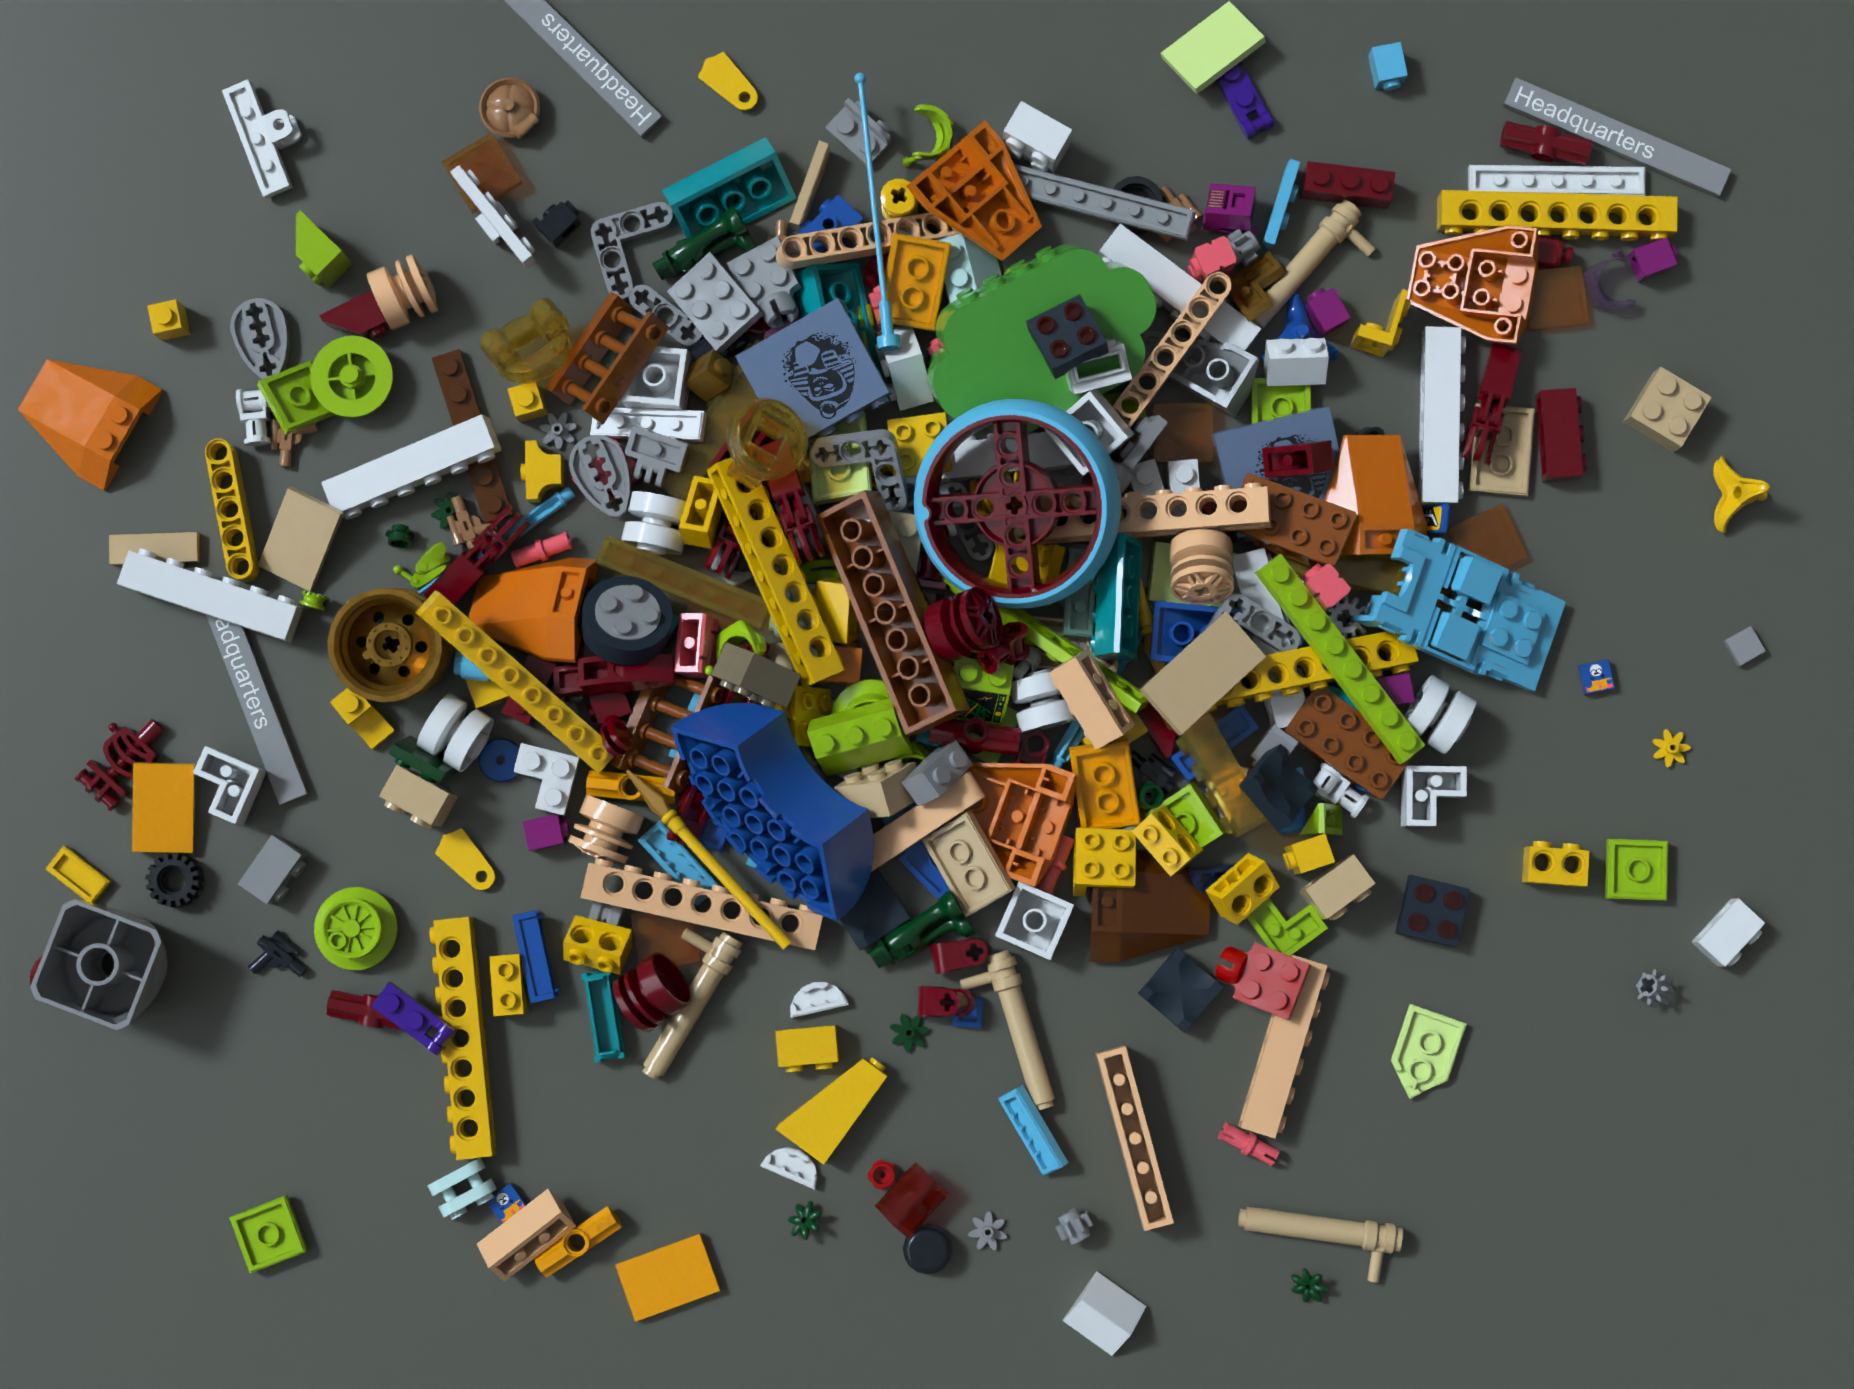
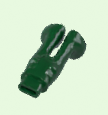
(717, 237)
(922, 931)

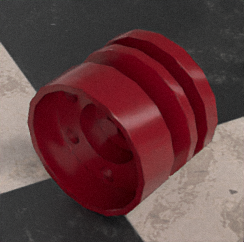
(963, 624)
(652, 992)

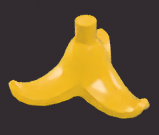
(1735, 492)

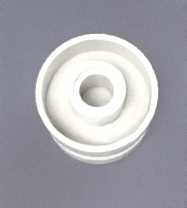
(654, 530)
(1045, 708)
(1446, 719)
(463, 736)

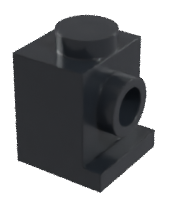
(558, 222)

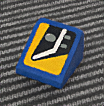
(1437, 518)

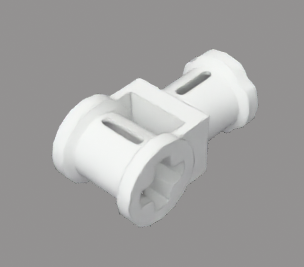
(254, 414)
(1336, 789)

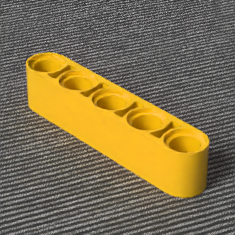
(222, 500)

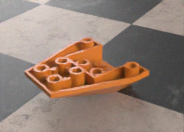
(1479, 281)
(1377, 484)
(535, 607)

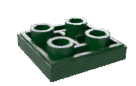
(409, 755)

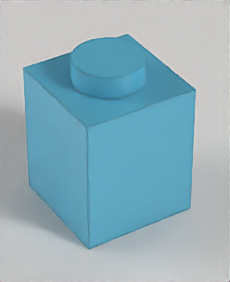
(1388, 66)

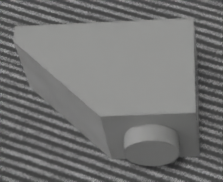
(1270, 739)

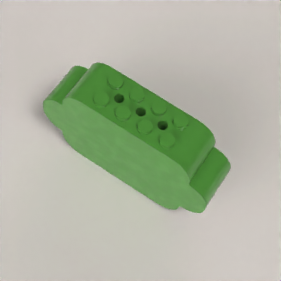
(987, 341)

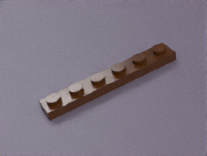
(463, 406)

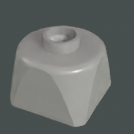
(72, 968)

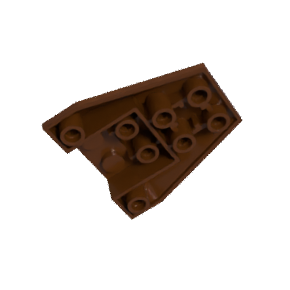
(1148, 917)

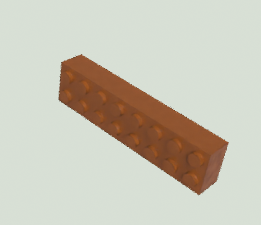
(891, 612)

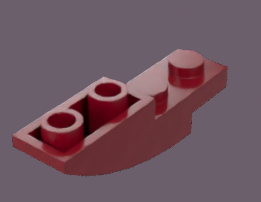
(599, 675)

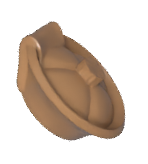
(509, 107)

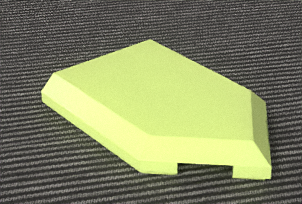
(1426, 1049)

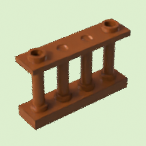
(592, 347)
(641, 728)

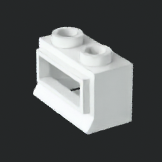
(1105, 378)

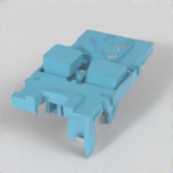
(1511, 627)

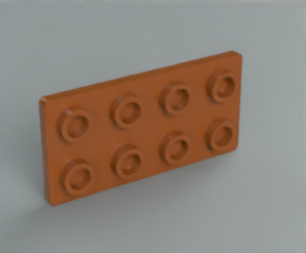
(1301, 525)
(1345, 741)

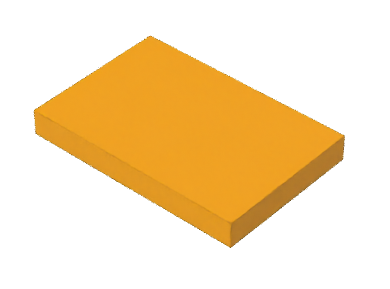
(915, 280)
(1105, 785)
(163, 807)
(667, 1277)

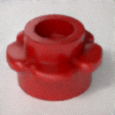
(874, 1174)

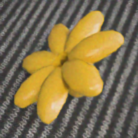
(1665, 748)

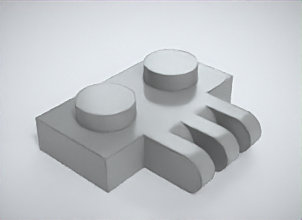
(655, 454)

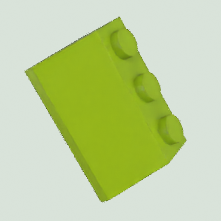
(858, 737)

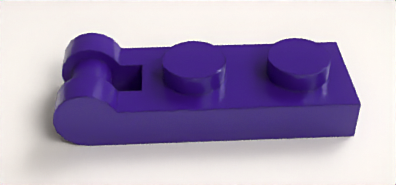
(1244, 100)
(413, 1017)

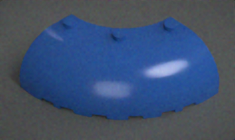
(778, 805)

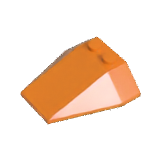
(979, 193)
(87, 415)
(1023, 814)

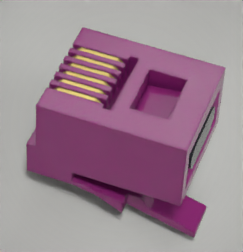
(1230, 209)

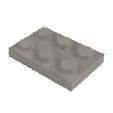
(715, 303)

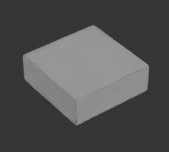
(1744, 646)

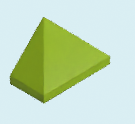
(1324, 820)

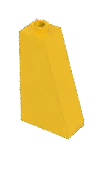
(830, 1114)

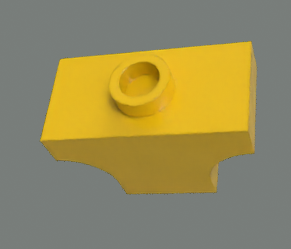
(541, 471)

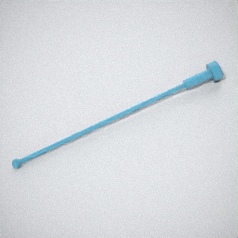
(888, 340)

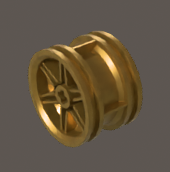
(353, 662)

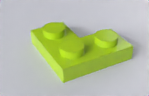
(1282, 934)

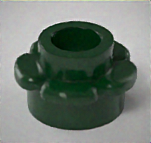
(399, 536)
(1155, 798)

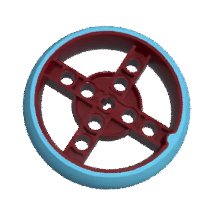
(1099, 498)

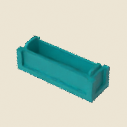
(604, 1016)

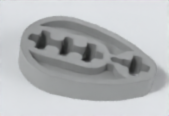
(245, 337)
(586, 477)

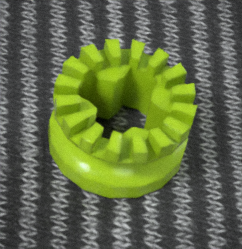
(313, 601)

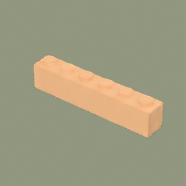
(1281, 1059)
(1134, 1138)

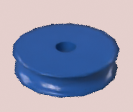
(490, 754)

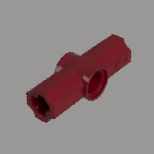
(1545, 143)
(993, 737)
(356, 1008)

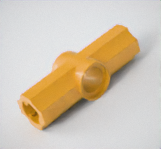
(613, 786)
(592, 1230)

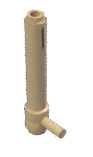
(1331, 231)
(715, 965)
(1008, 985)
(1367, 1235)

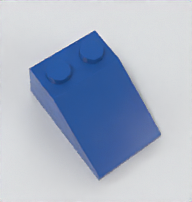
(1177, 626)

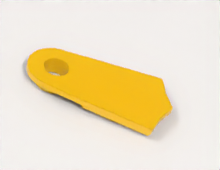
(728, 81)
(465, 859)

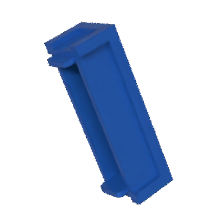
(1234, 729)
(535, 956)

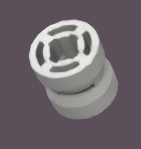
(606, 913)

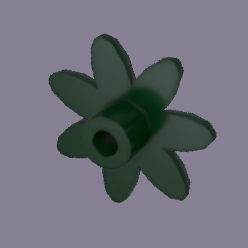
(442, 512)
(907, 1025)
(804, 1220)
(1309, 1286)

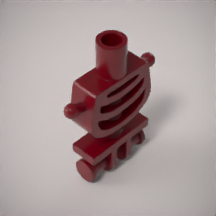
(142, 739)

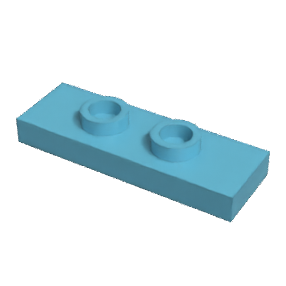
(1286, 193)
(675, 859)
(1033, 1130)

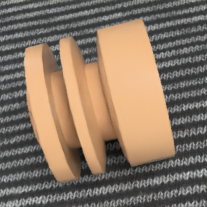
(402, 291)
(1201, 566)
(606, 829)

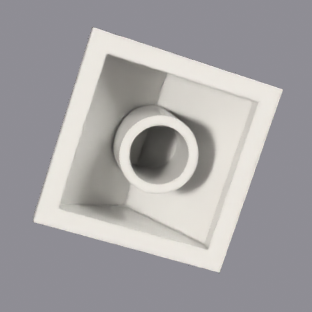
(1105, 1313)

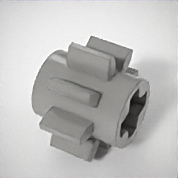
(1244, 246)
(1655, 988)
(1074, 1225)

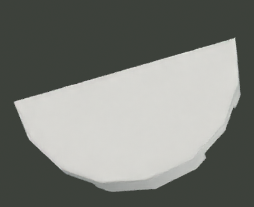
(817, 998)
(793, 1165)

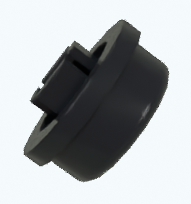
(927, 1249)

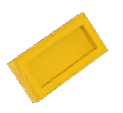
(78, 875)

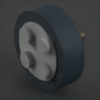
(626, 620)

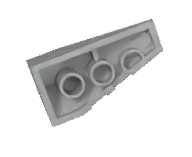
(1210, 370)

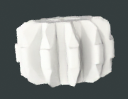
(1349, 610)

